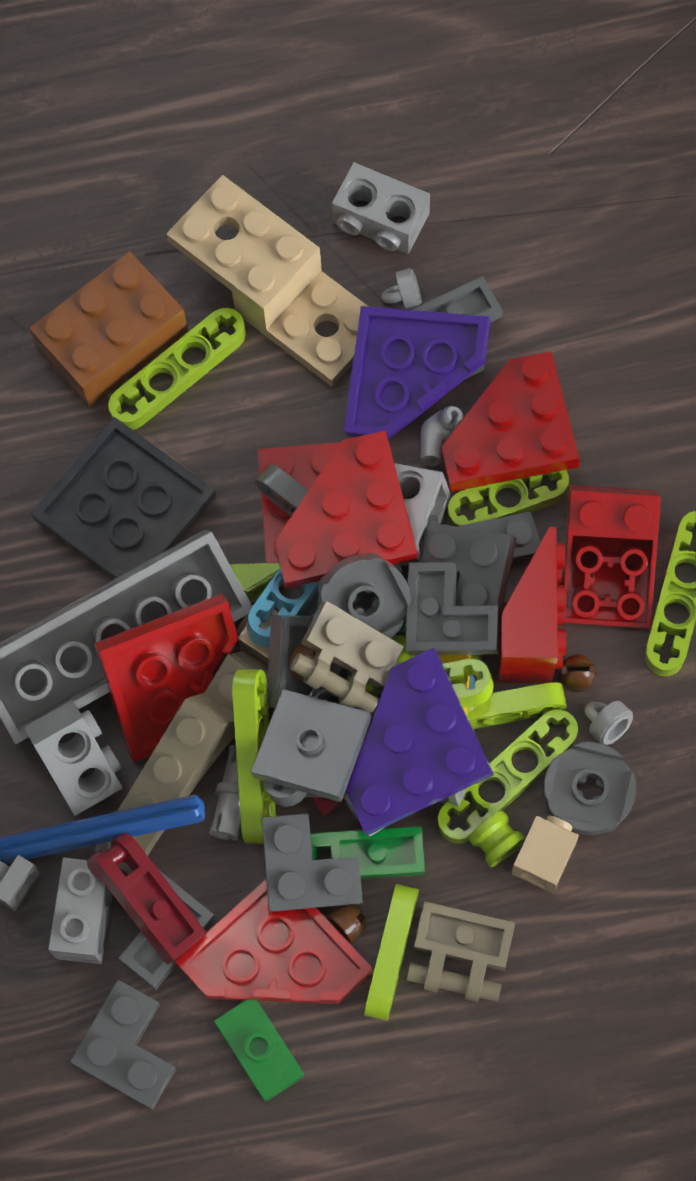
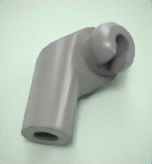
(436, 432)

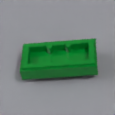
(259, 1049)

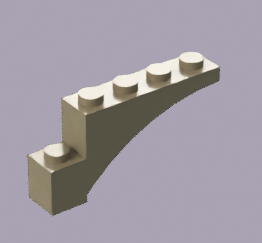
(188, 746)

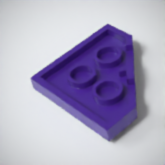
(408, 364)
(415, 746)

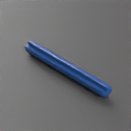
(102, 828)

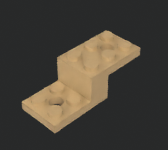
(271, 277)

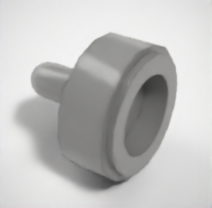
(405, 291)
(608, 721)

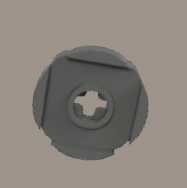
(368, 574)
(611, 774)

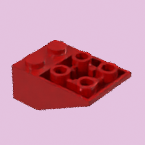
(610, 555)
(528, 627)

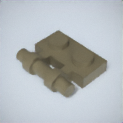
(351, 645)
(465, 938)

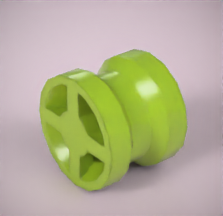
(496, 838)

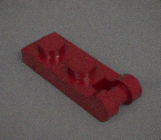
(147, 897)

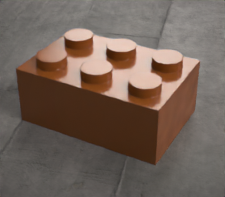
(109, 329)

